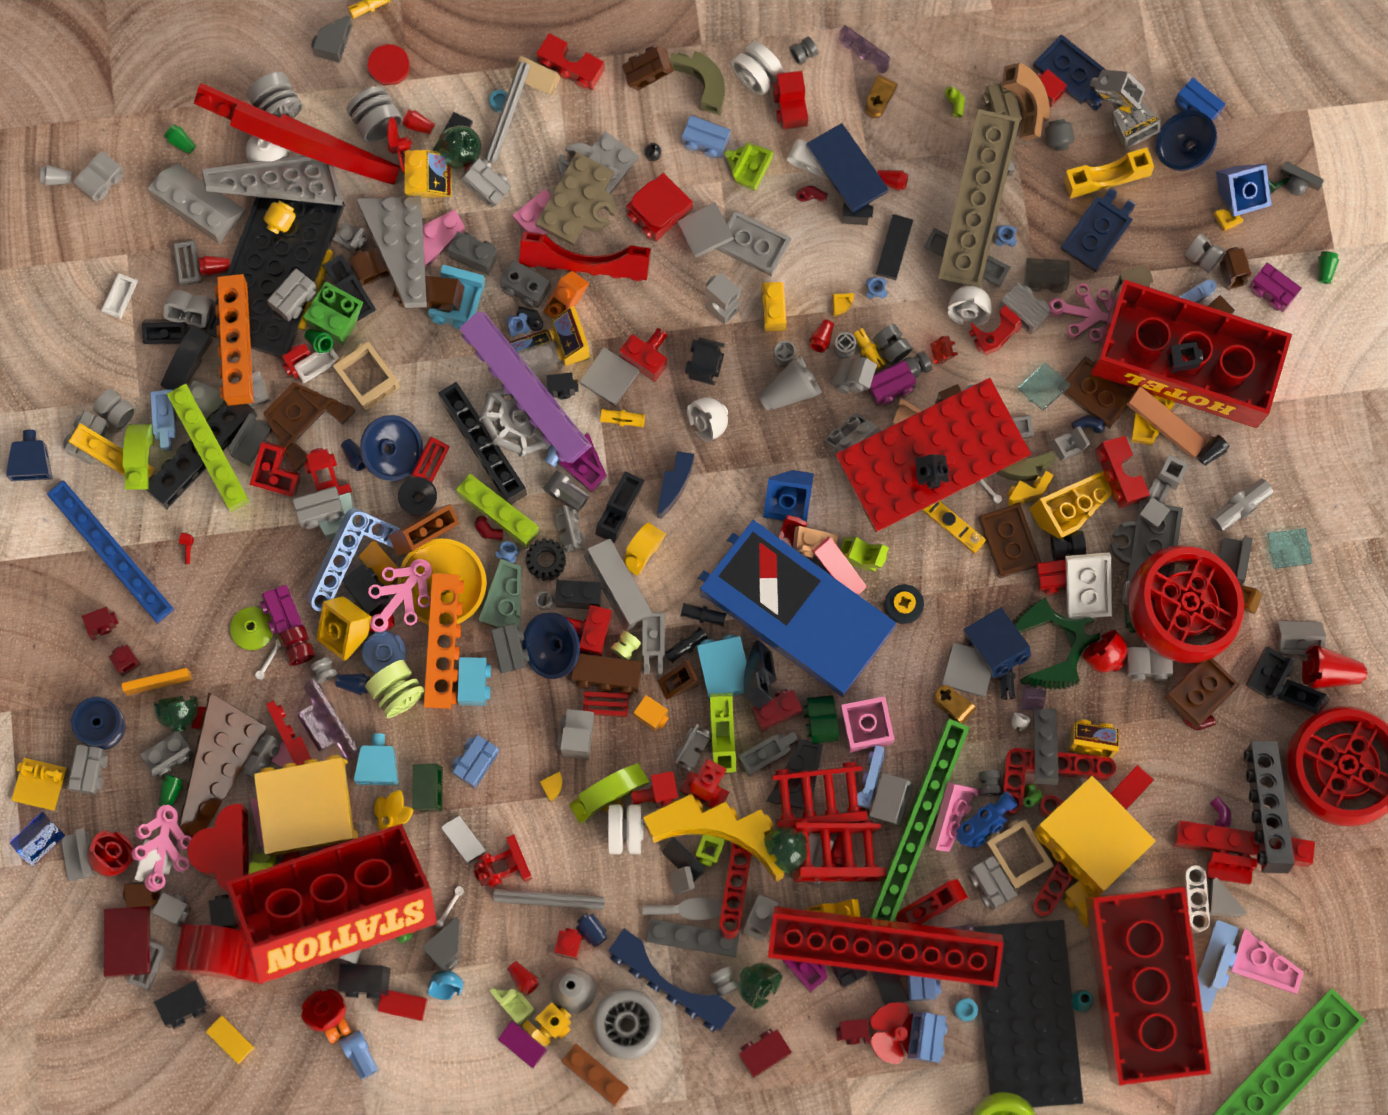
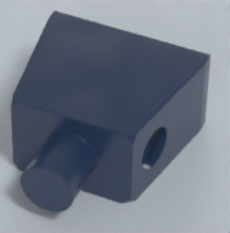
(29, 459)

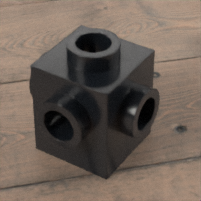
(932, 470)

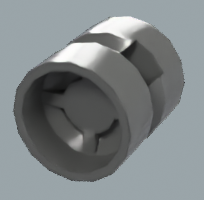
(898, 349)

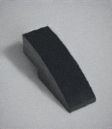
(346, 280)
(186, 358)
(619, 507)
(759, 675)

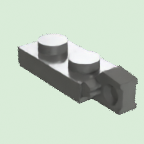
(766, 752)

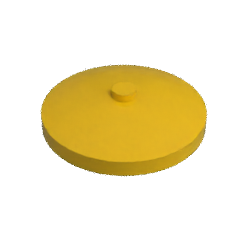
(453, 558)

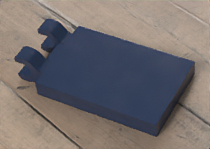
(1073, 68)
(1098, 231)

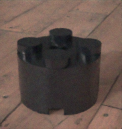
(705, 361)

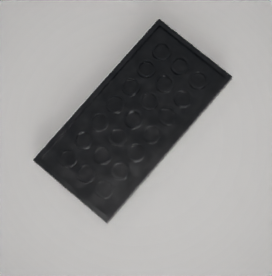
(269, 259)
(1031, 1017)

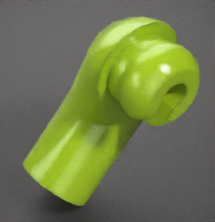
(957, 100)

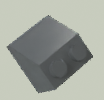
(446, 946)

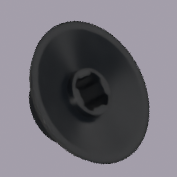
(417, 486)

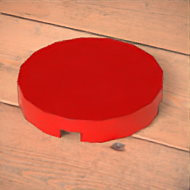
(388, 64)
(323, 1010)

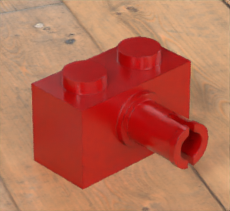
(645, 354)
(593, 630)
(662, 792)

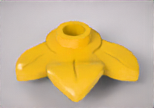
(391, 809)

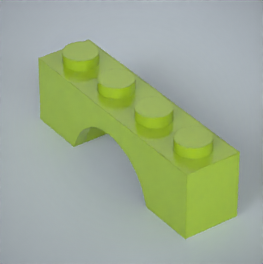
(500, 511)

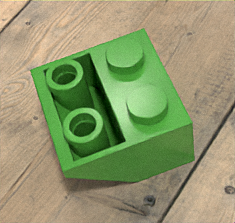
(333, 313)

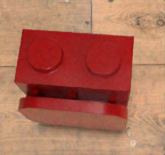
(658, 207)

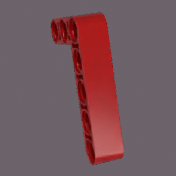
(1070, 770)
(1056, 874)
(735, 893)

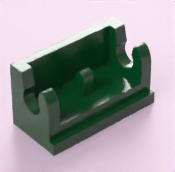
(427, 788)

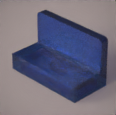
(37, 839)

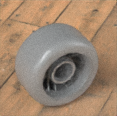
(621, 1006)

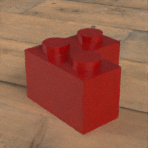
(790, 96)
(270, 475)

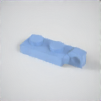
(163, 419)
(870, 778)

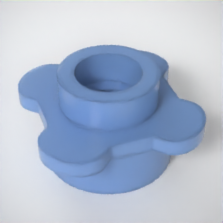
(1006, 230)
(876, 282)
(512, 321)
(507, 551)

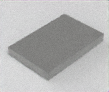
(755, 243)

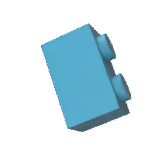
(473, 681)

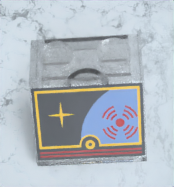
(538, 352)

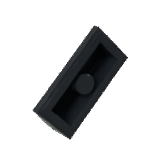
(163, 331)
(1303, 697)
(683, 858)

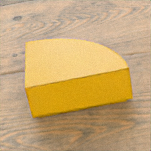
(1226, 220)
(842, 303)
(552, 786)
(535, 1033)

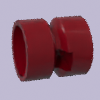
(296, 644)

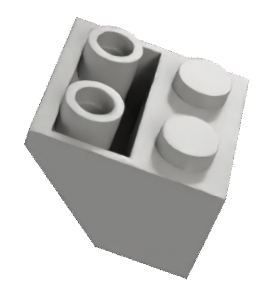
(850, 432)

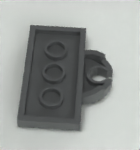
(1145, 539)

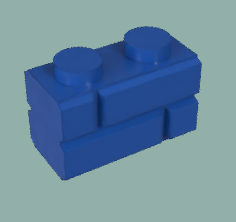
(1199, 98)

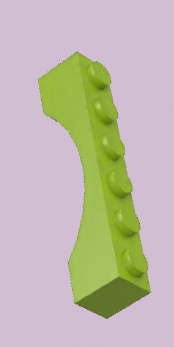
(208, 448)

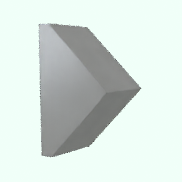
(1222, 901)

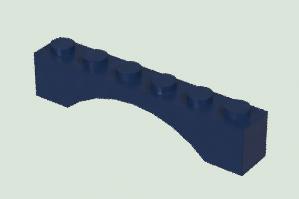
(709, 1008)

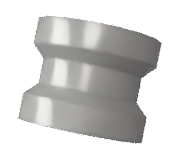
(1159, 491)
(323, 670)

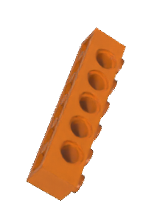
(242, 391)
(440, 584)

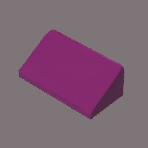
(522, 1044)

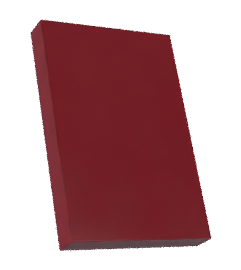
(126, 941)

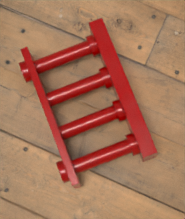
(831, 815)
(849, 871)

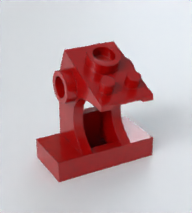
(1008, 326)
(321, 459)
(705, 785)
(514, 858)

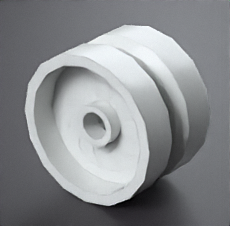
(757, 68)
(625, 829)

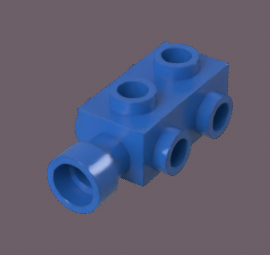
(984, 826)

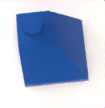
(1244, 188)
(788, 495)

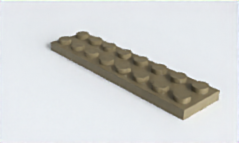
(979, 198)

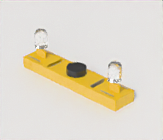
(955, 526)

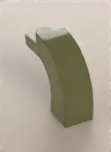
(709, 75)
(1027, 468)

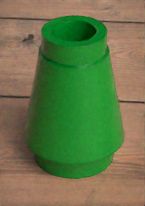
(178, 138)
(1327, 266)
(319, 340)
(169, 790)

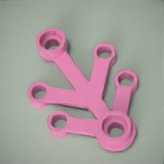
(1092, 314)
(402, 591)
(162, 844)

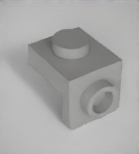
(1070, 444)

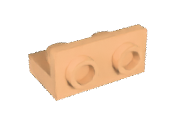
(807, 539)

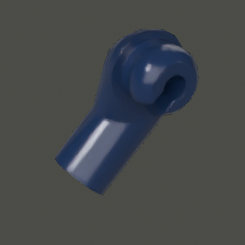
(1089, 421)

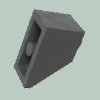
(332, 39)

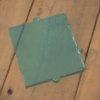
(1044, 386)
(1290, 548)

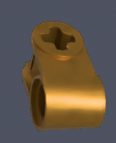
(880, 94)
(956, 706)

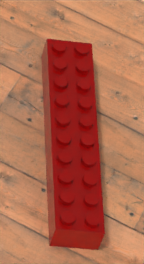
(885, 946)

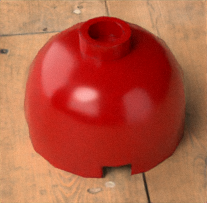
(1107, 653)
(110, 853)

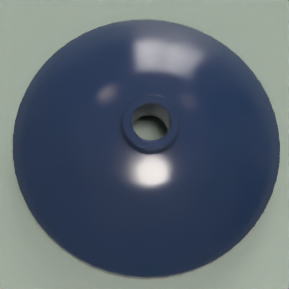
(1179, 134)
(403, 443)
(543, 646)

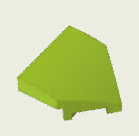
(749, 164)

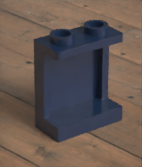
(998, 642)

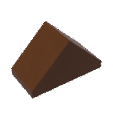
(678, 680)

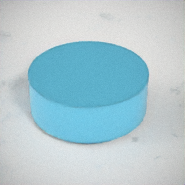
(497, 100)
(966, 1009)

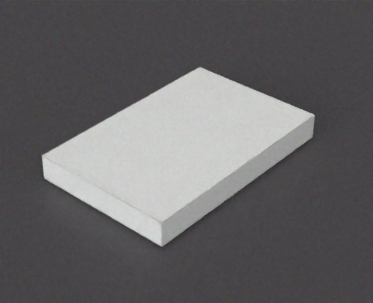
(1088, 585)

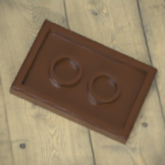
(1097, 395)
(1009, 540)
(1202, 691)

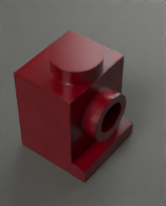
(100, 622)
(124, 659)
(853, 1031)

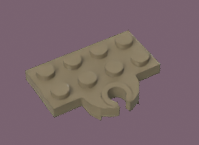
(578, 200)

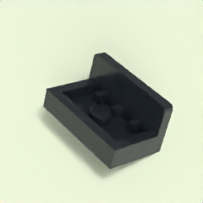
(1270, 673)

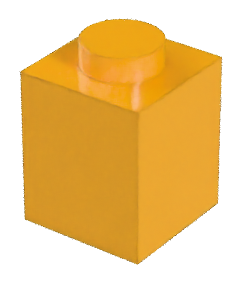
(651, 713)

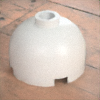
(261, 150)
(970, 305)
(709, 418)
(146, 865)

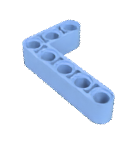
(347, 551)

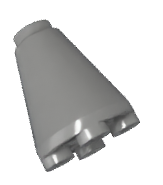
(790, 386)

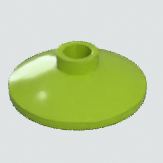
(255, 638)

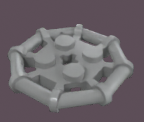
(509, 425)

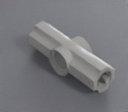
(1241, 505)

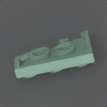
(503, 598)

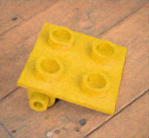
(38, 784)

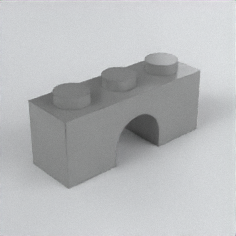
(722, 297)

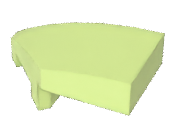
(514, 1004)

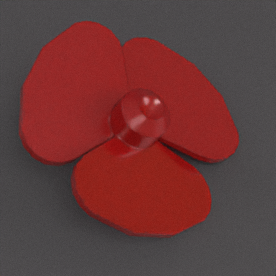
(397, 144)
(896, 1025)

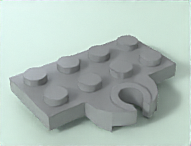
(607, 152)

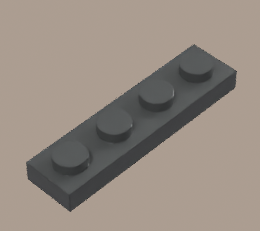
(994, 271)
(1045, 746)
(691, 938)

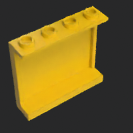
(304, 806)
(1093, 837)

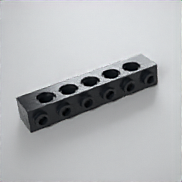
(481, 443)
(184, 478)
(1267, 754)

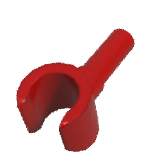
(187, 540)

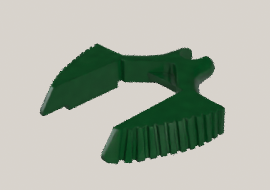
(1064, 673)

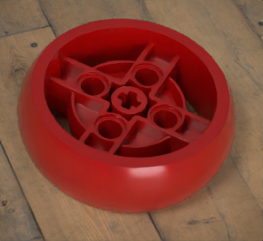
(1186, 604)
(1307, 745)

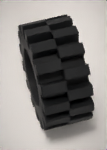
(545, 572)

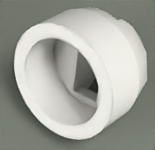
(1020, 720)

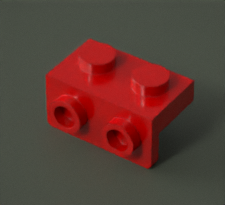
(1231, 867)

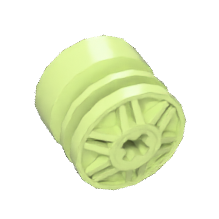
(393, 686)

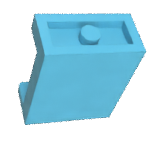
(474, 286)
(723, 665)

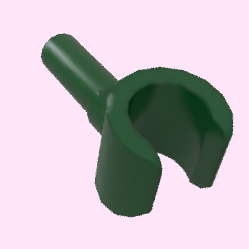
(1273, 186)

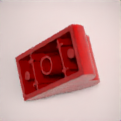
(223, 850)
(213, 953)

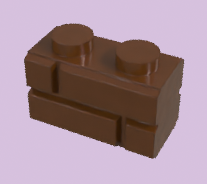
(647, 67)

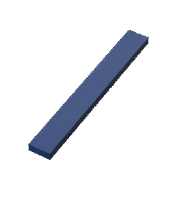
(110, 551)

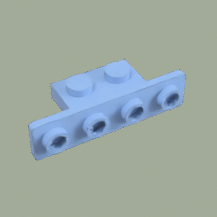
(1215, 963)

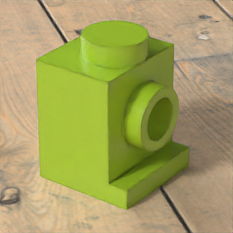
(706, 842)

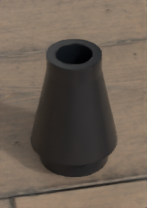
(1214, 449)

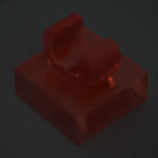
(942, 350)

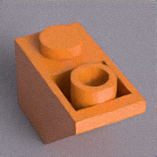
(566, 294)

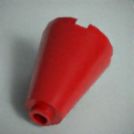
(1331, 669)

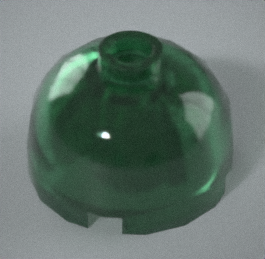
(459, 146)
(176, 712)
(788, 847)
(758, 982)

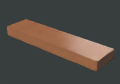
(1166, 422)

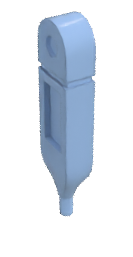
(1201, 291)

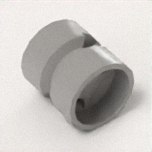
(1204, 253)
(117, 411)

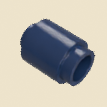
(591, 930)

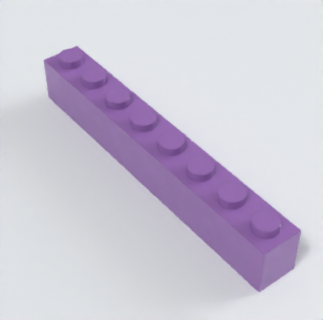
(525, 387)

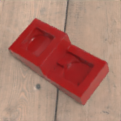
(1132, 787)

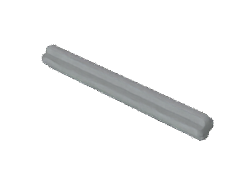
(507, 112)
(548, 899)

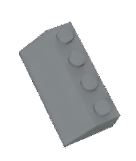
(188, 198)

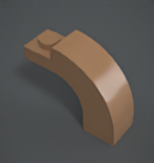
(1032, 96)

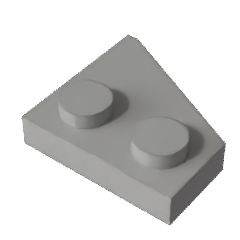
(206, 398)

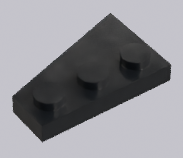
(804, 758)

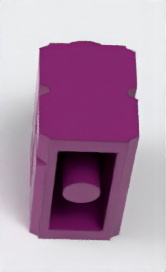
(1274, 287)
(892, 383)
(281, 610)

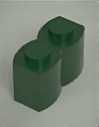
(822, 719)

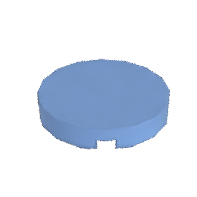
(382, 650)

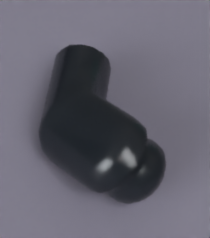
(533, 317)

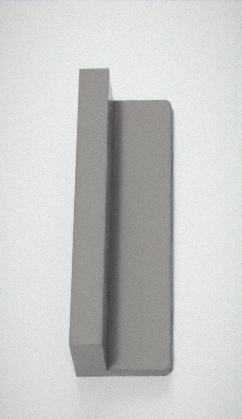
(617, 583)

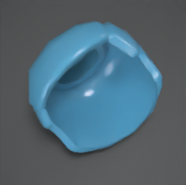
(444, 984)

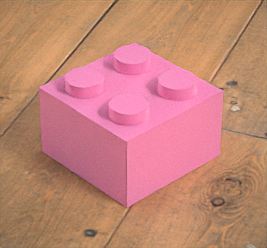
(867, 724)

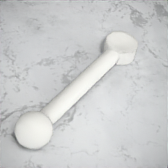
(996, 498)
(260, 674)
(458, 892)

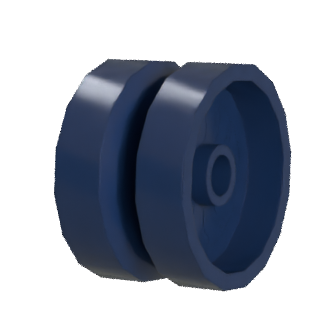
(89, 713)

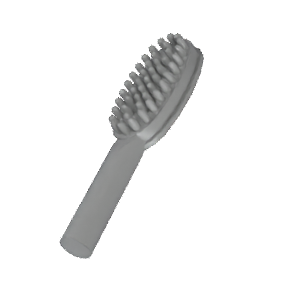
(691, 909)

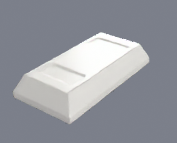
(119, 295)
(315, 364)

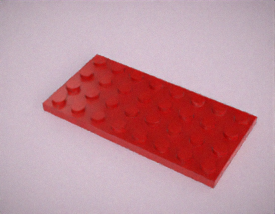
(966, 428)

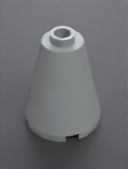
(576, 999)

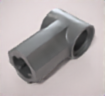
(561, 488)

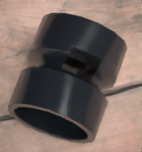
(1068, 546)

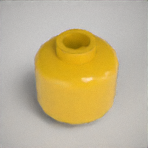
(279, 217)

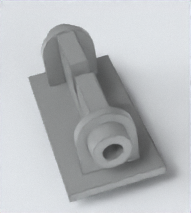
(568, 519)
(267, 748)
(687, 754)

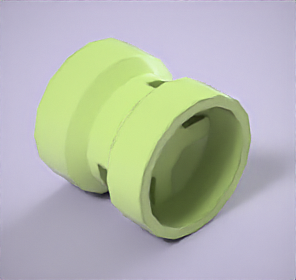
(625, 645)

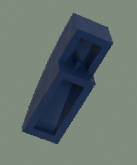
(675, 482)

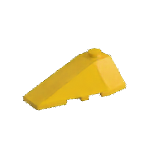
(1071, 506)

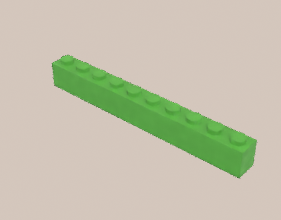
(919, 821)

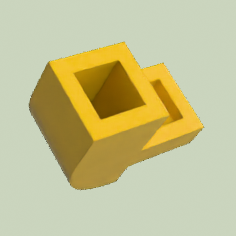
(641, 547)

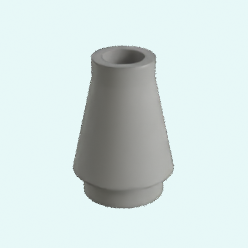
(54, 176)

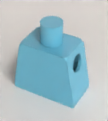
(376, 763)

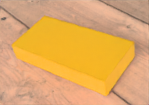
(230, 1039)

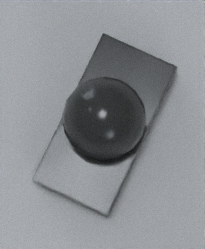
(1300, 179)

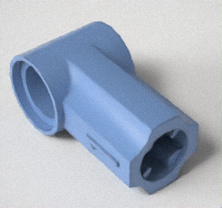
(357, 1050)

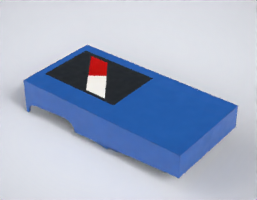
(797, 607)

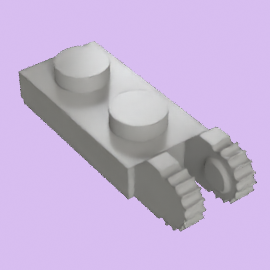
(653, 640)

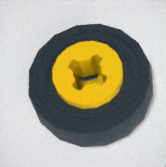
(900, 610)

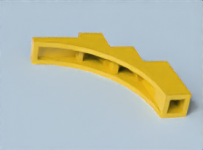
(687, 818)

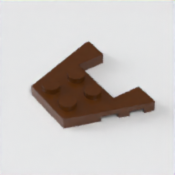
(294, 414)

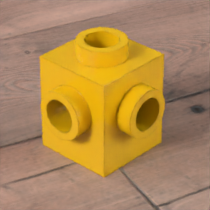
(550, 1014)

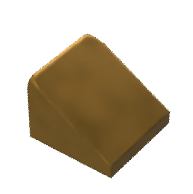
(1251, 598)

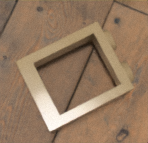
(376, 394)
(1031, 874)

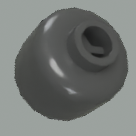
(1059, 134)

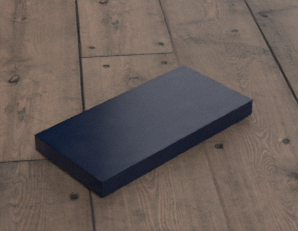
(847, 167)

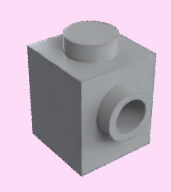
(1172, 471)
(172, 909)

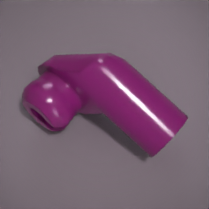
(1224, 813)

